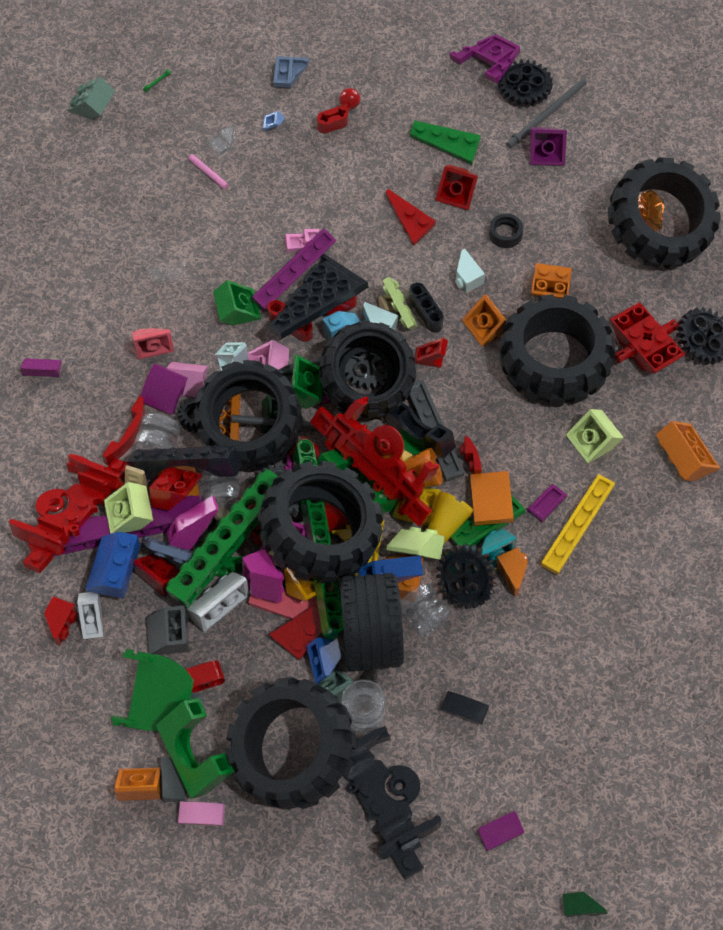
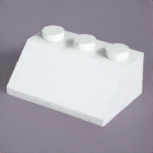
(218, 601)

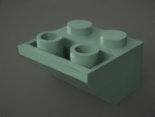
(91, 98)

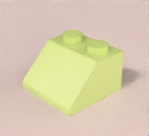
(594, 435)
(128, 508)
(418, 543)

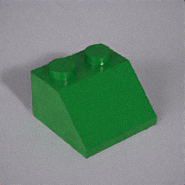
(235, 303)
(306, 382)

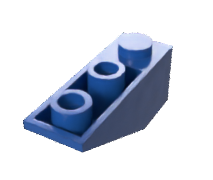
(403, 568)

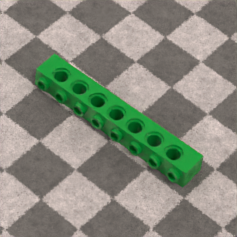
(226, 548)

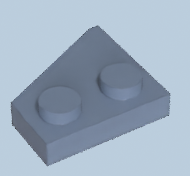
(288, 70)

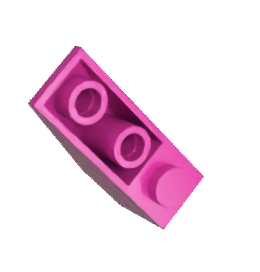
(190, 525)

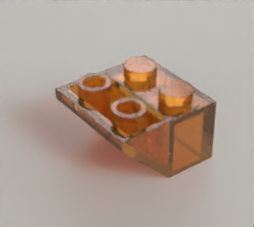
(651, 209)

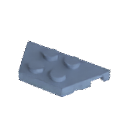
(164, 549)

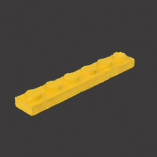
(577, 524)

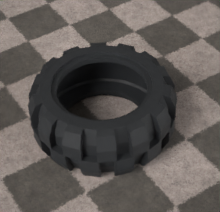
(333, 487)

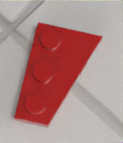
(299, 632)

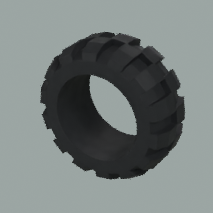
(685, 186)
(565, 317)
(249, 731)

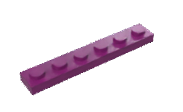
(293, 269)

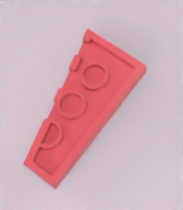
(288, 608)

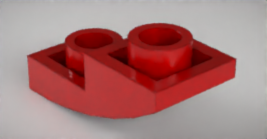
(471, 455)

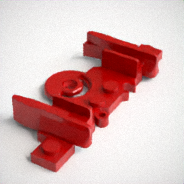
(389, 473)
(54, 529)

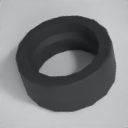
(506, 219)

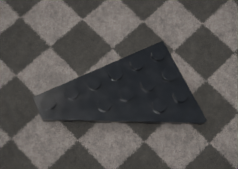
(322, 291)

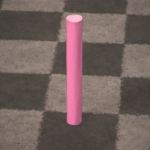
(208, 171)

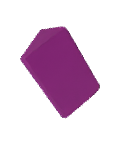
(41, 367)
(500, 830)

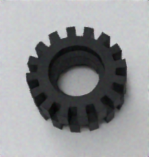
(183, 413)

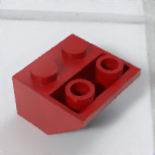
(172, 487)

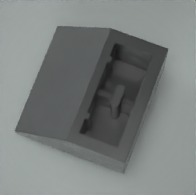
(168, 631)

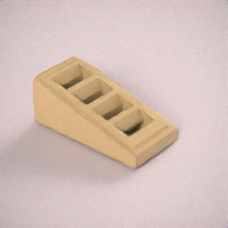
(135, 476)

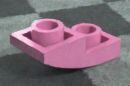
(201, 813)

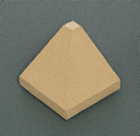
(385, 303)

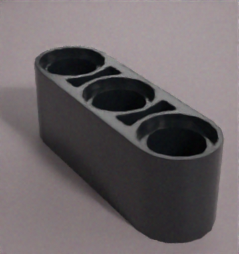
(428, 314)

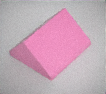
(196, 376)

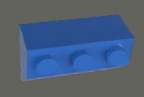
(113, 564)

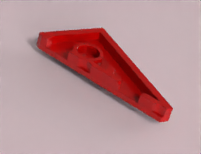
(415, 221)

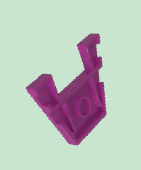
(492, 50)

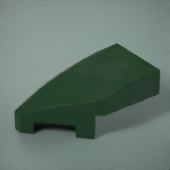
(581, 904)

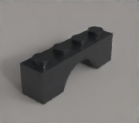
(407, 424)

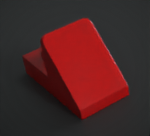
(431, 353)

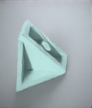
(232, 353)

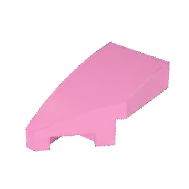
(296, 242)

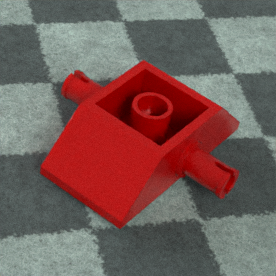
(645, 339)

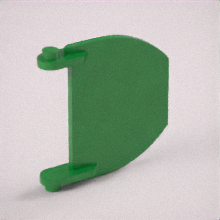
(157, 690)

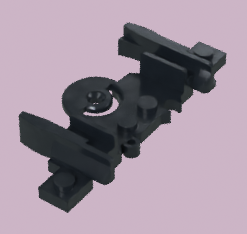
(393, 816)

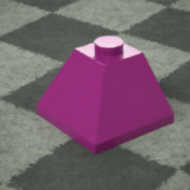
(547, 146)

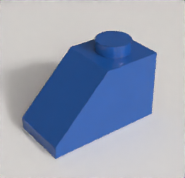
(323, 657)

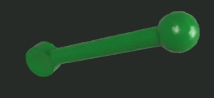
(147, 87)

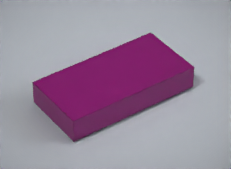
(547, 503)

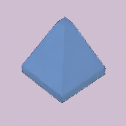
(272, 120)

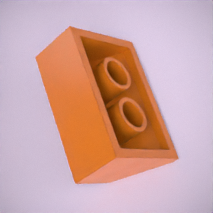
(686, 451)

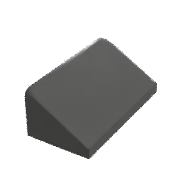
(172, 784)

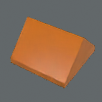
(485, 321)
(138, 784)

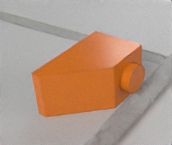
(513, 568)

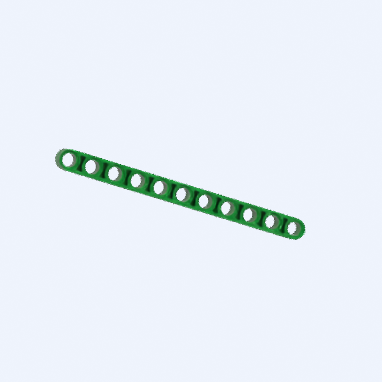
(320, 528)

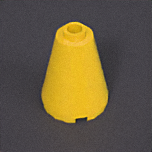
(448, 515)

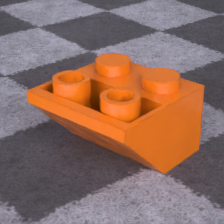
(551, 280)

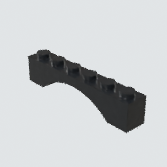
(218, 460)

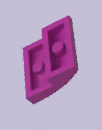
(163, 388)

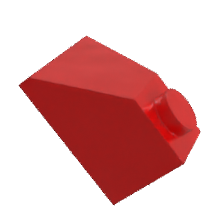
(456, 187)

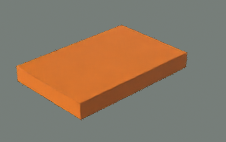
(491, 498)

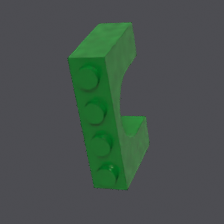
(337, 457)
(176, 733)

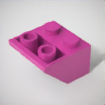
(262, 576)

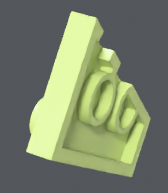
(398, 298)

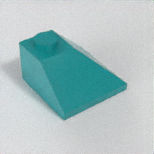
(498, 543)

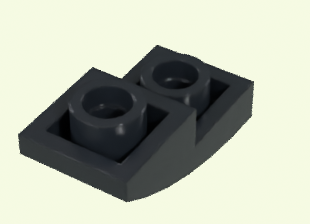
(465, 707)

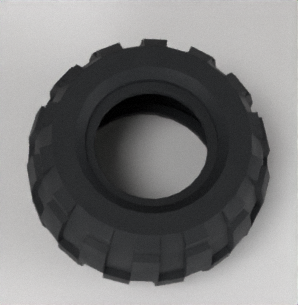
(376, 339)

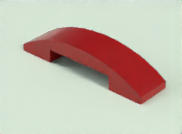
(117, 450)

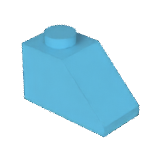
(338, 320)

